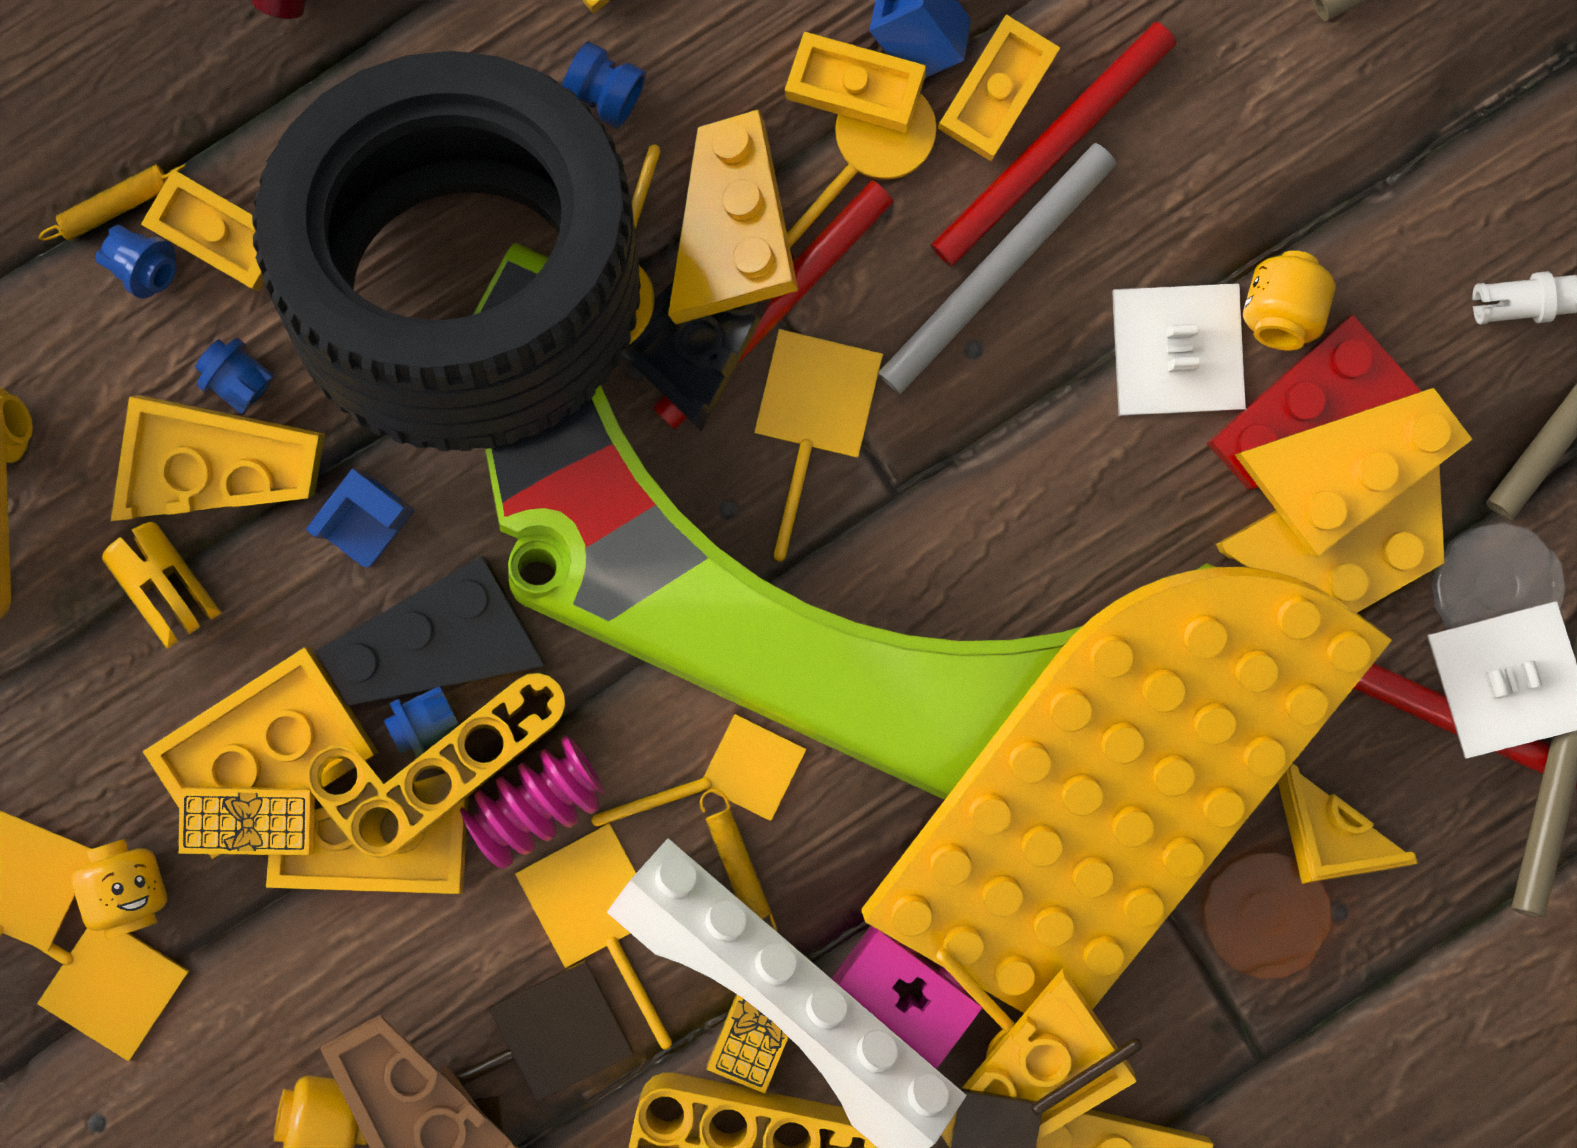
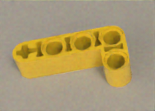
(446, 755)
(763, 1116)

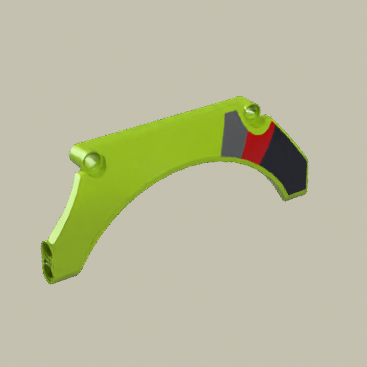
(668, 595)

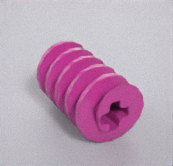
(534, 804)

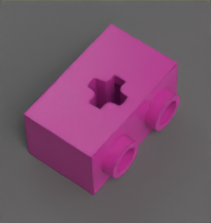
(925, 1023)

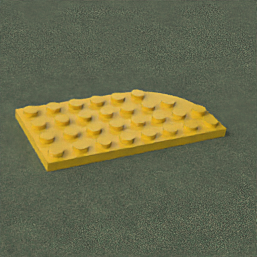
(1123, 778)

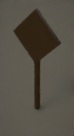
(1014, 1122)

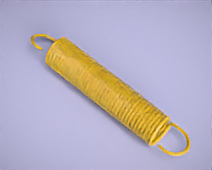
(109, 203)
(737, 859)

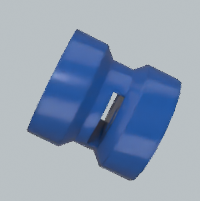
(599, 83)

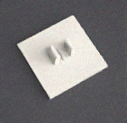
(1178, 349)
(1508, 679)

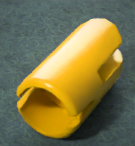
(160, 563)

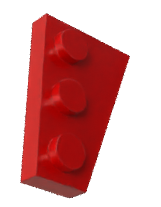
(1330, 382)

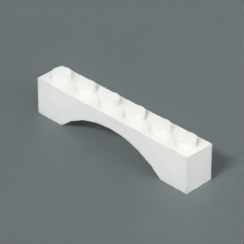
(876, 1076)

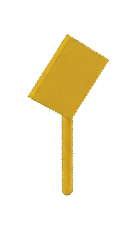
(748, 767)

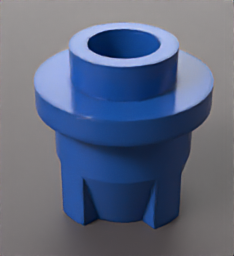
(138, 261)
(233, 374)
(420, 721)

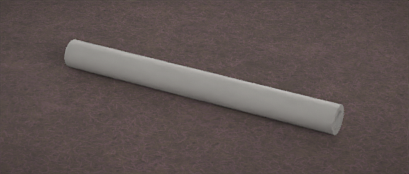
(997, 268)

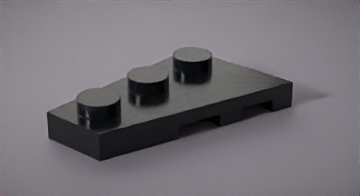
(693, 358)
(436, 638)

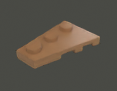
(402, 1095)

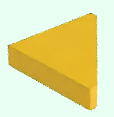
(1331, 835)

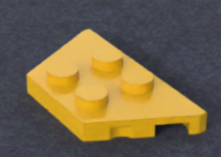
(1368, 562)

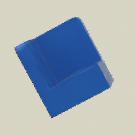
(922, 31)
(361, 518)

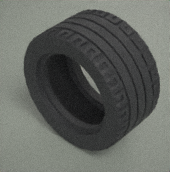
(429, 132)

